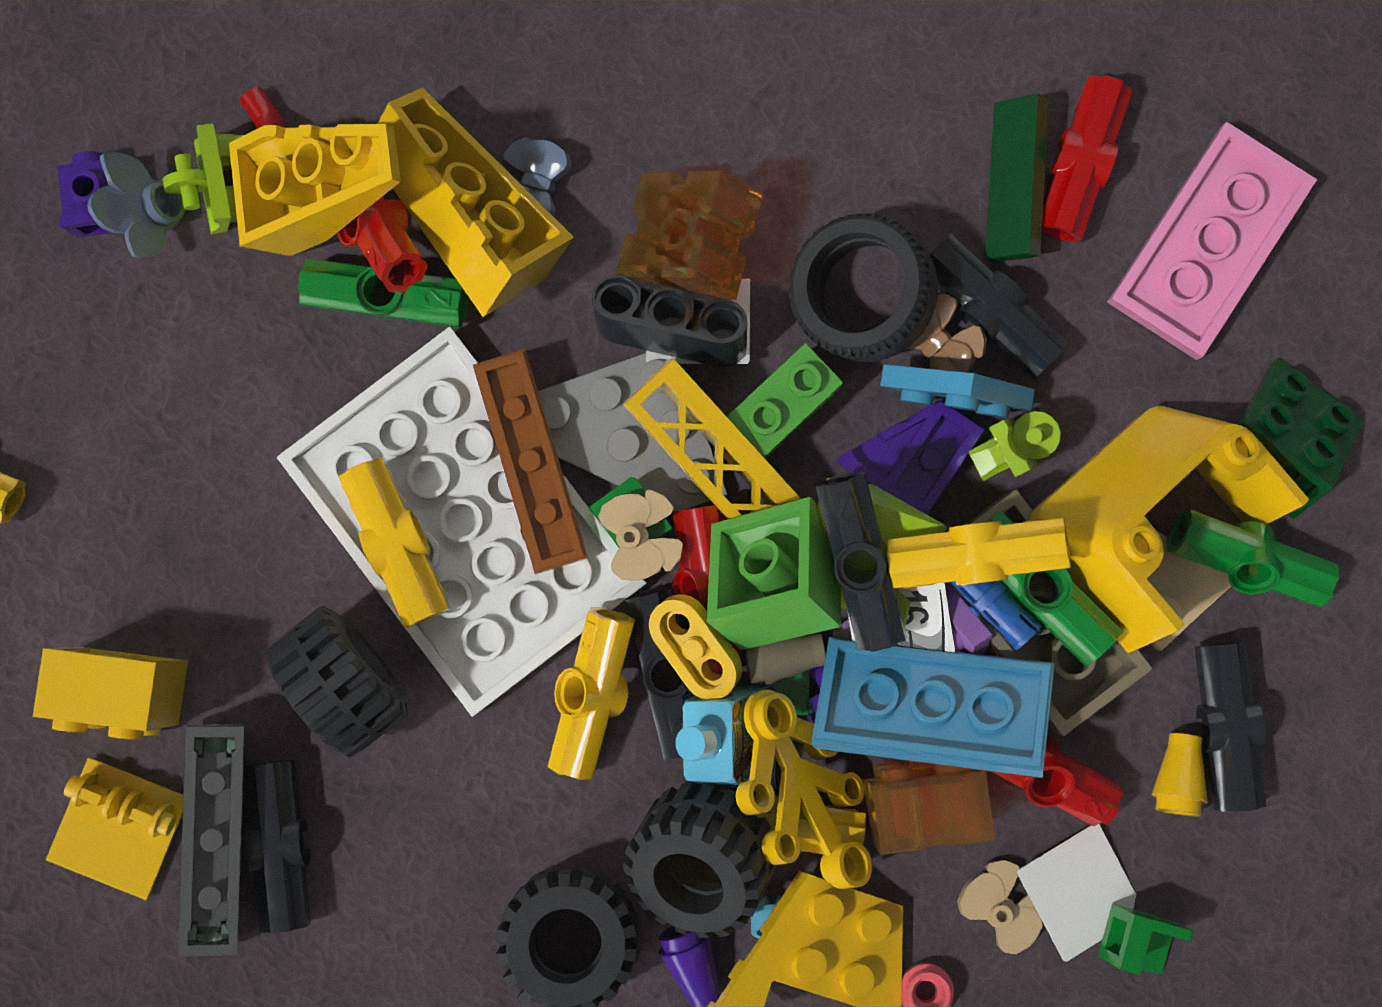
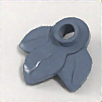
(134, 205)

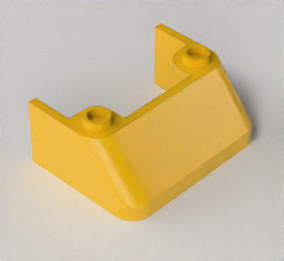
(1108, 496)

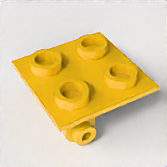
(116, 828)

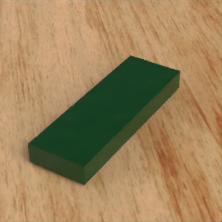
(1017, 178)

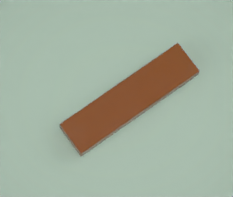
(530, 461)

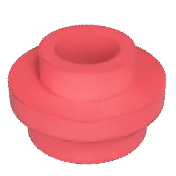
(927, 972)

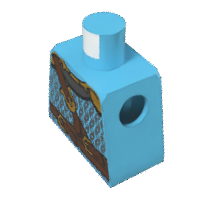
(716, 740)

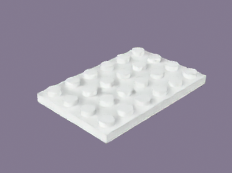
(448, 470)

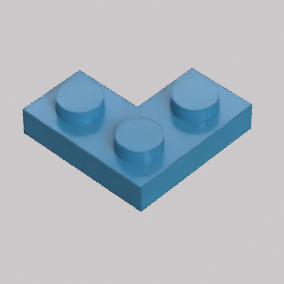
(961, 390)

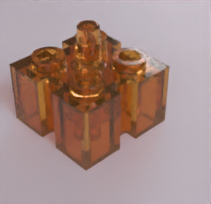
(693, 240)
(926, 806)

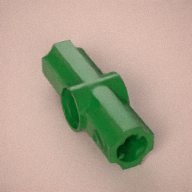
(352, 289)
(1252, 557)
(1069, 615)

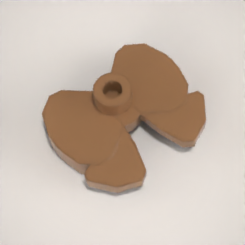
(949, 352)

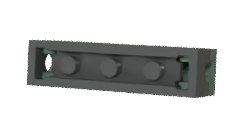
(211, 840)

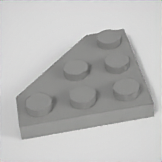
(607, 441)

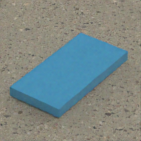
(935, 707)

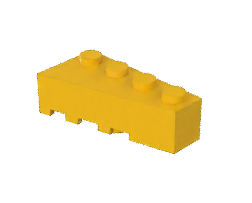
(470, 205)

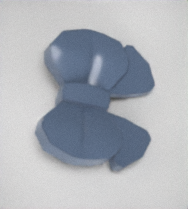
(542, 164)

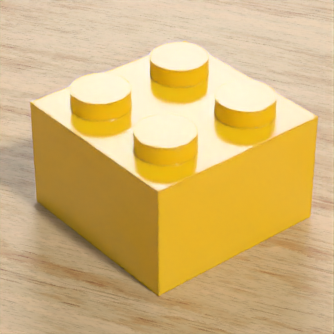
(111, 689)

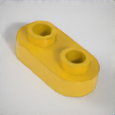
(692, 647)

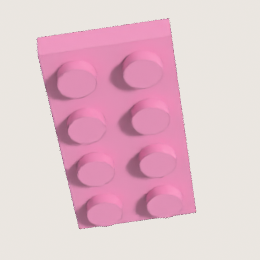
(1211, 241)

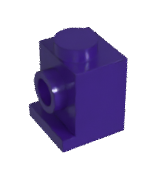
(85, 169)

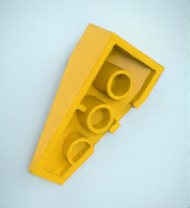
(308, 181)

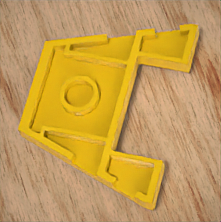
(825, 944)

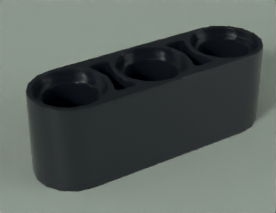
(654, 302)

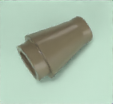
(784, 659)

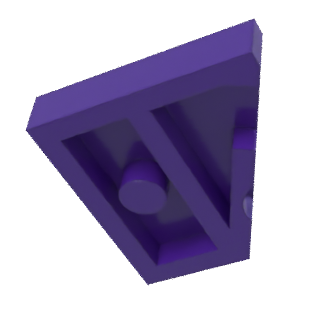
(916, 455)

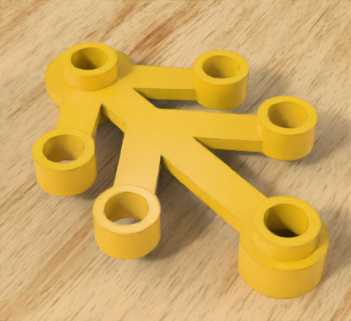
(773, 725)

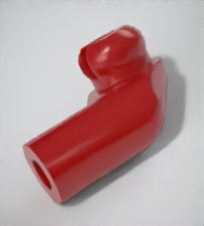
(260, 108)

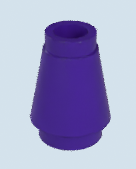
(692, 965)

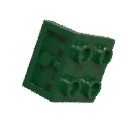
(1301, 429)

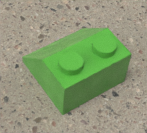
(772, 576)

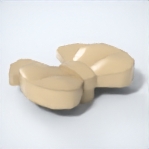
(637, 554)
(986, 899)

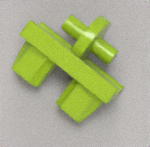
(212, 159)
(1017, 444)

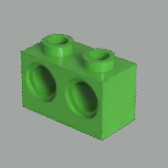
(785, 401)

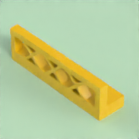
(719, 431)

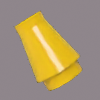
(1181, 777)

